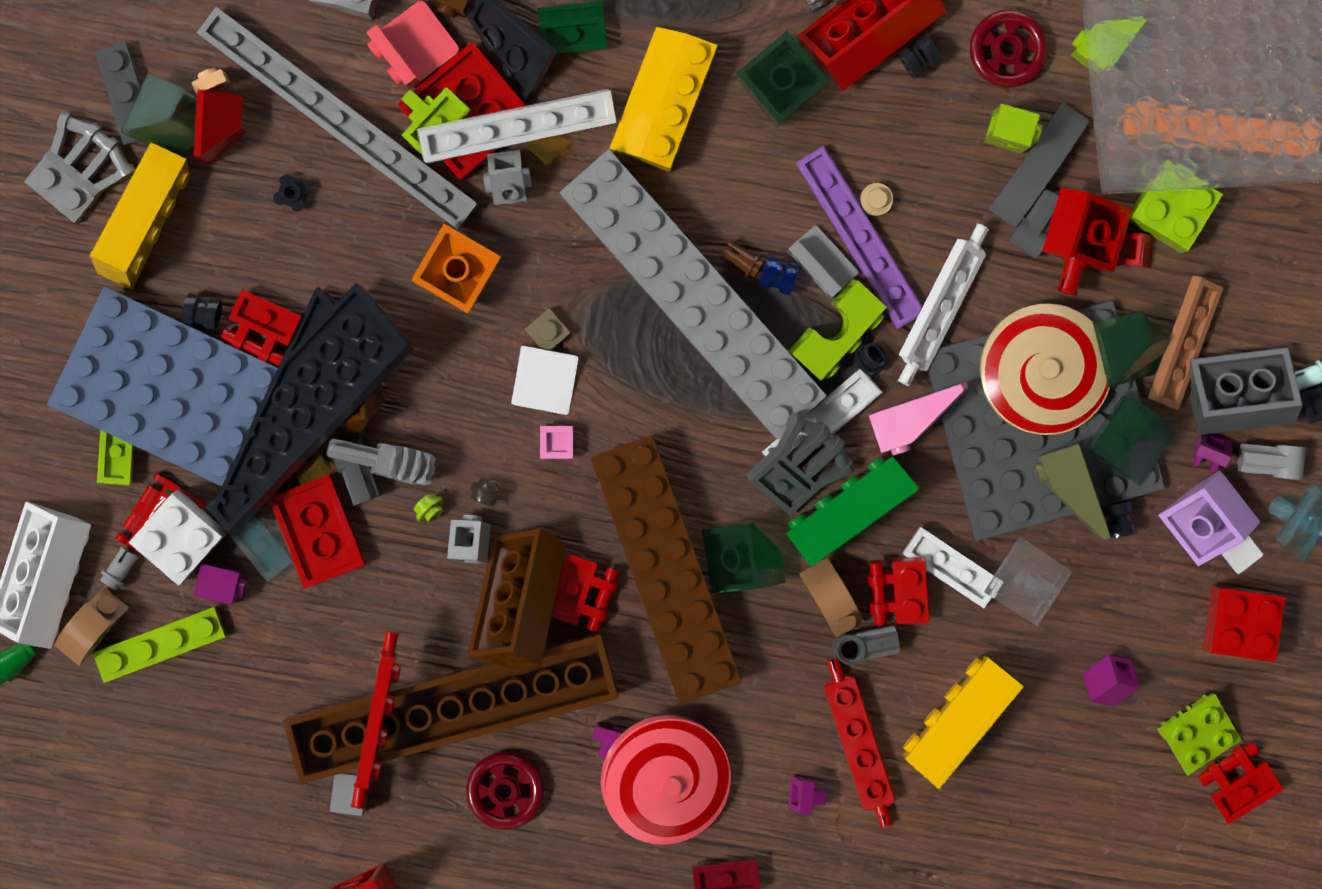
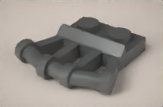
(782, 477)

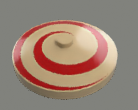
(1043, 369)

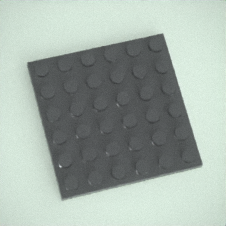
(998, 460)

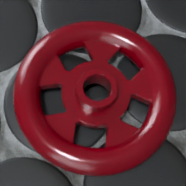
(1021, 72)
(496, 817)

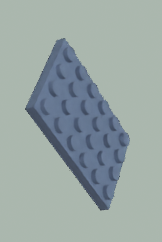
(162, 386)

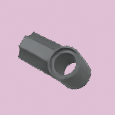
(1032, 231)
(358, 479)
(869, 644)

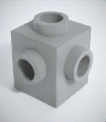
(507, 177)

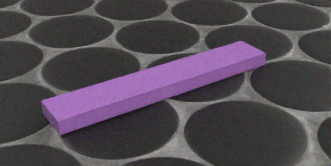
(860, 237)

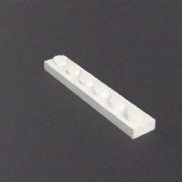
(516, 125)

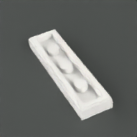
(839, 405)

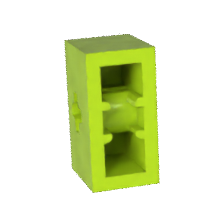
(1013, 129)

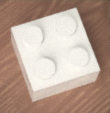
(178, 537)

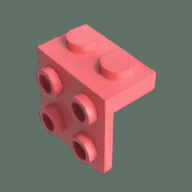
(413, 45)

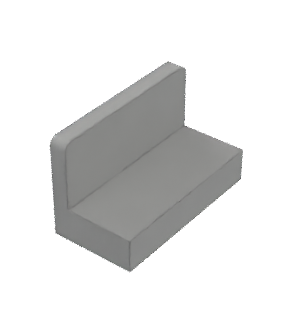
(822, 261)

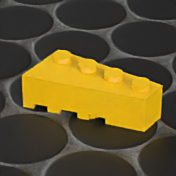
(140, 216)

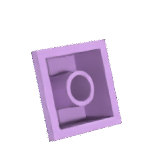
(1209, 518)

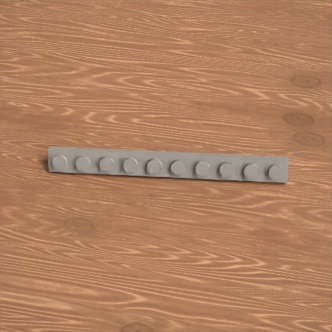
(337, 118)

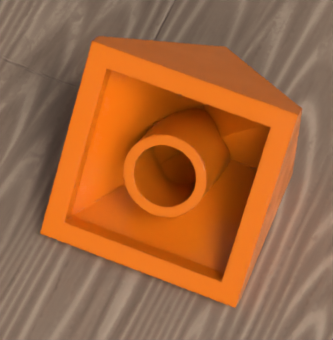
(456, 268)

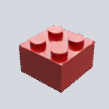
(1243, 623)

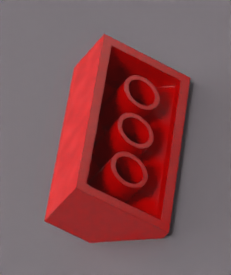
(864, 33)

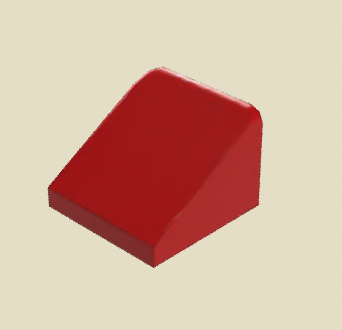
(1136, 250)

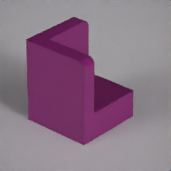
(1111, 680)

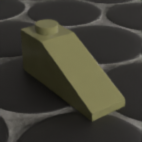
(1070, 482)

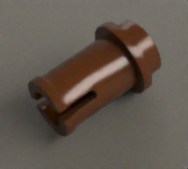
(743, 259)

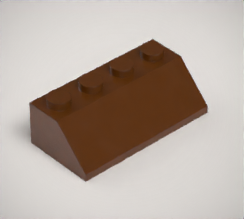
(517, 599)

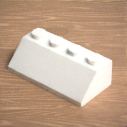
(40, 574)

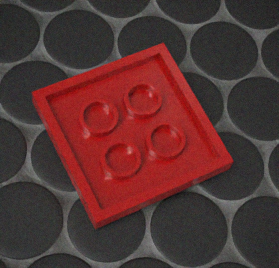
(478, 87)

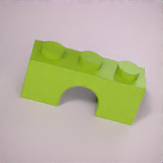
(859, 312)

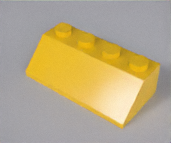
(664, 98)
(961, 720)

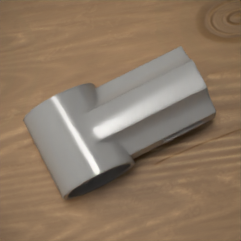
(1278, 461)

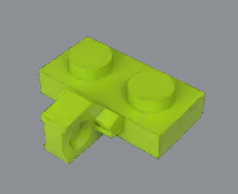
(432, 112)

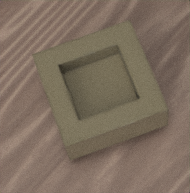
(547, 330)

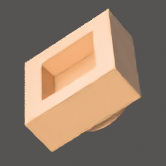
(212, 80)

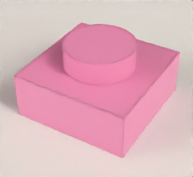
(556, 442)

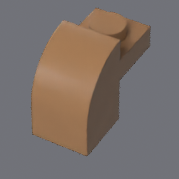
(832, 597)
(90, 625)

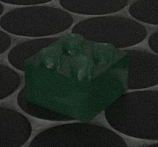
(782, 79)

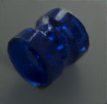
(771, 274)

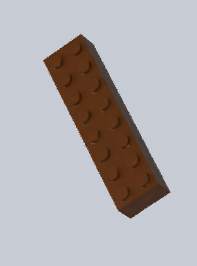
(666, 570)

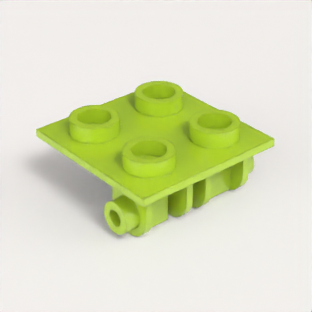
(1199, 733)

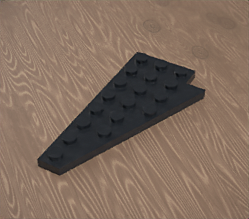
(323, 377)

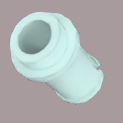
(1309, 376)

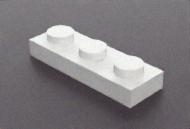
(950, 566)

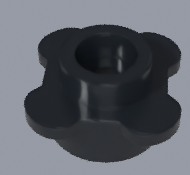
(297, 201)

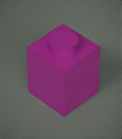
(220, 583)

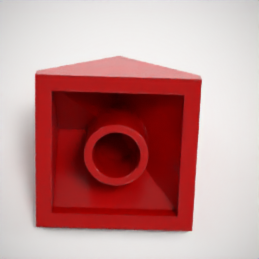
(216, 123)

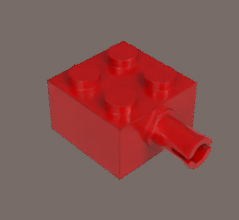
(1085, 234)

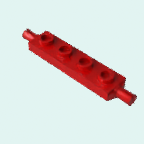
(375, 734)
(859, 742)

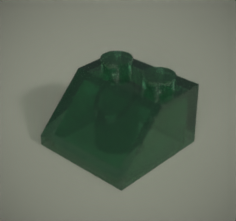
(1131, 439)

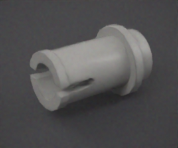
(118, 568)

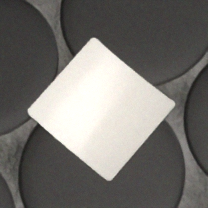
(544, 380)

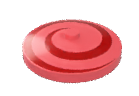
(665, 779)

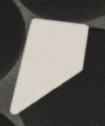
(1242, 555)

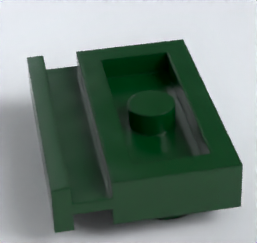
(573, 27)

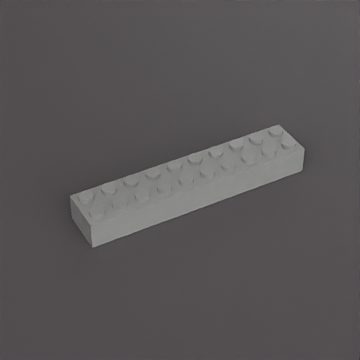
(691, 293)

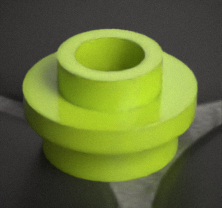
(429, 508)

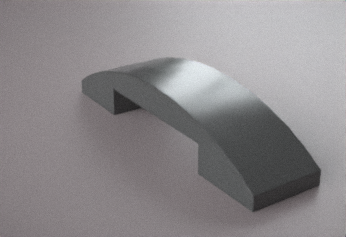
(1039, 165)

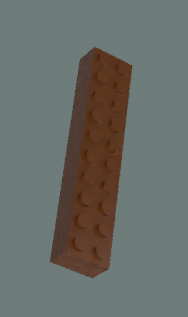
(454, 708)

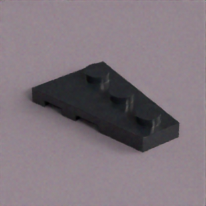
(517, 46)

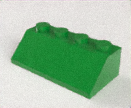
(851, 510)

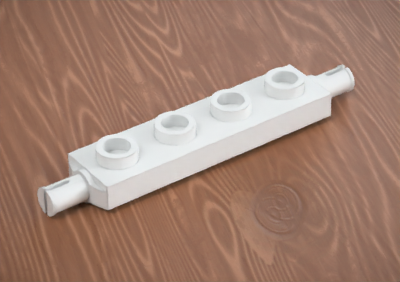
(942, 304)

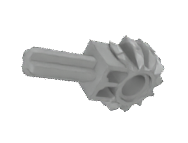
(387, 460)

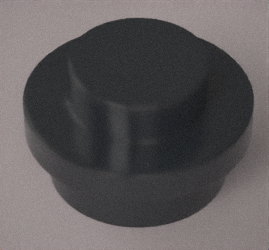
(870, 358)

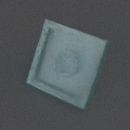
(1302, 523)

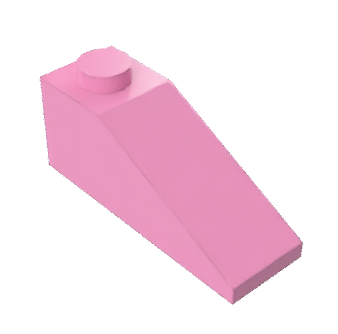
(908, 421)

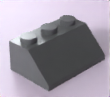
(1244, 391)

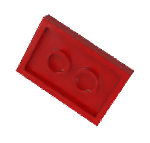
(317, 531)

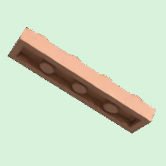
(1186, 342)

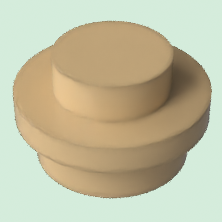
(876, 199)

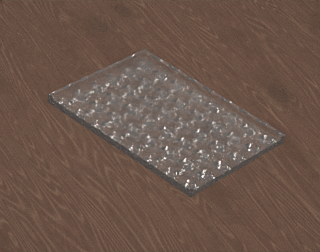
(1205, 92)

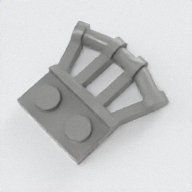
(66, 186)

